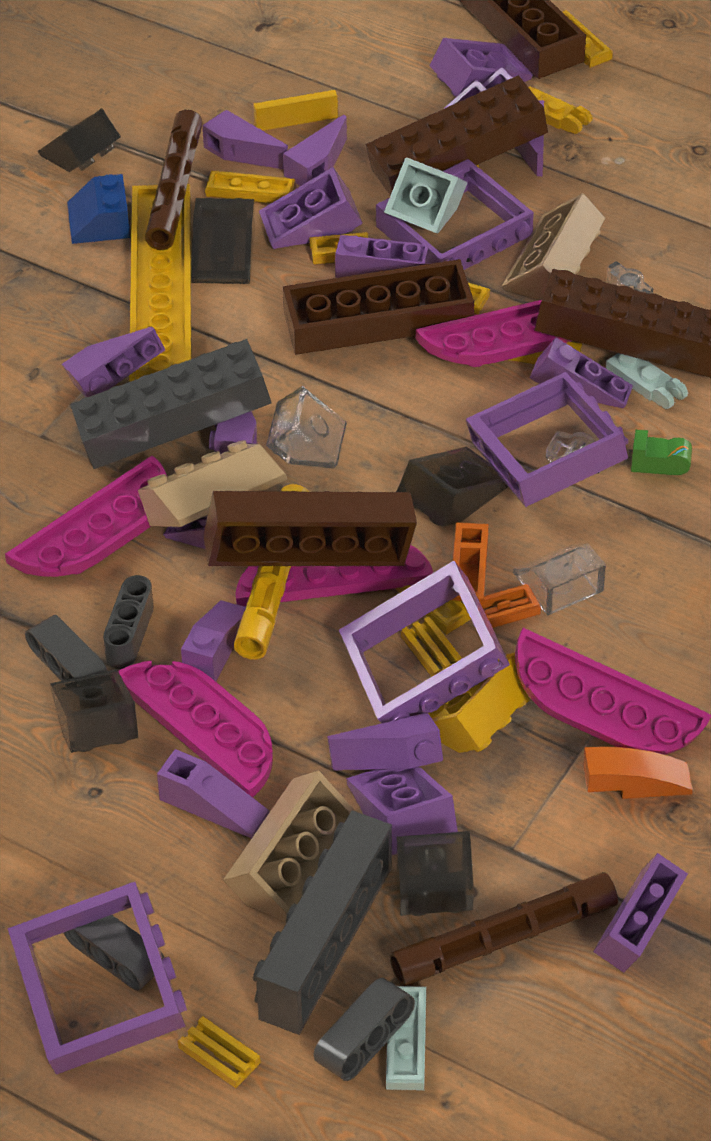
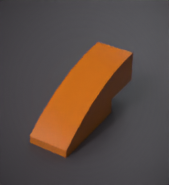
(471, 554)
(635, 772)

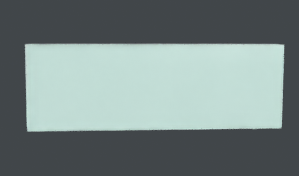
(407, 1047)

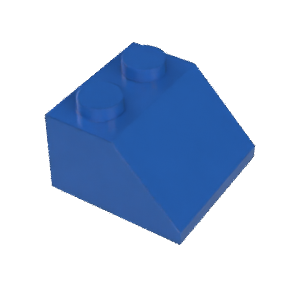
(99, 211)

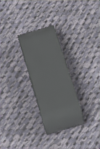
(128, 621)
(62, 650)
(115, 949)
(364, 1029)

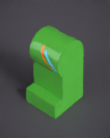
(660, 454)

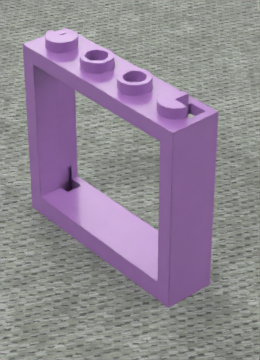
(517, 219)
(530, 405)
(403, 611)
(122, 1035)

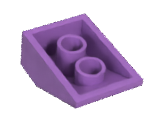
(464, 61)
(311, 210)
(406, 800)

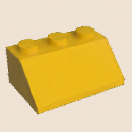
(476, 715)

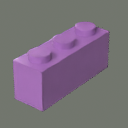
(640, 913)

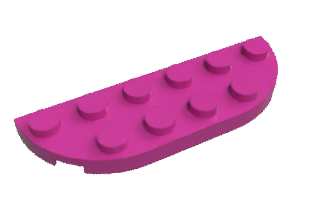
(487, 336)
(89, 529)
(326, 581)
(603, 699)
(204, 720)

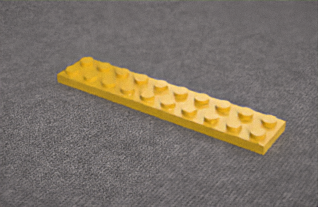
(161, 283)

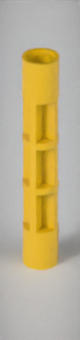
(263, 603)

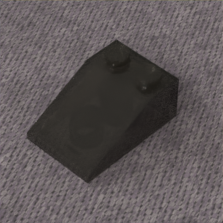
(223, 240)
(450, 484)

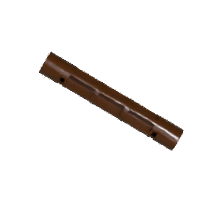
(173, 180)
(503, 929)

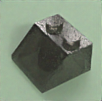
(82, 142)
(95, 711)
(434, 873)

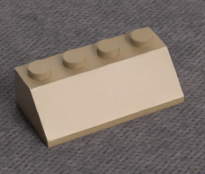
(556, 243)
(188, 492)
(288, 845)

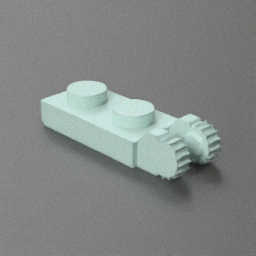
(647, 379)

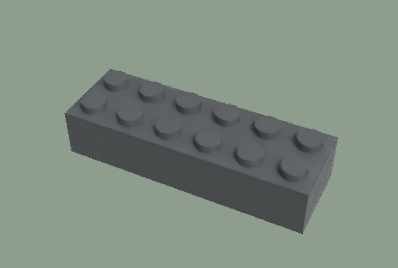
(170, 403)
(323, 922)

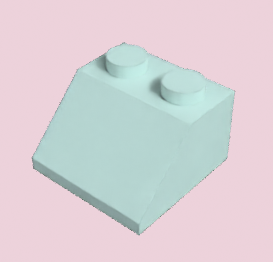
(425, 196)

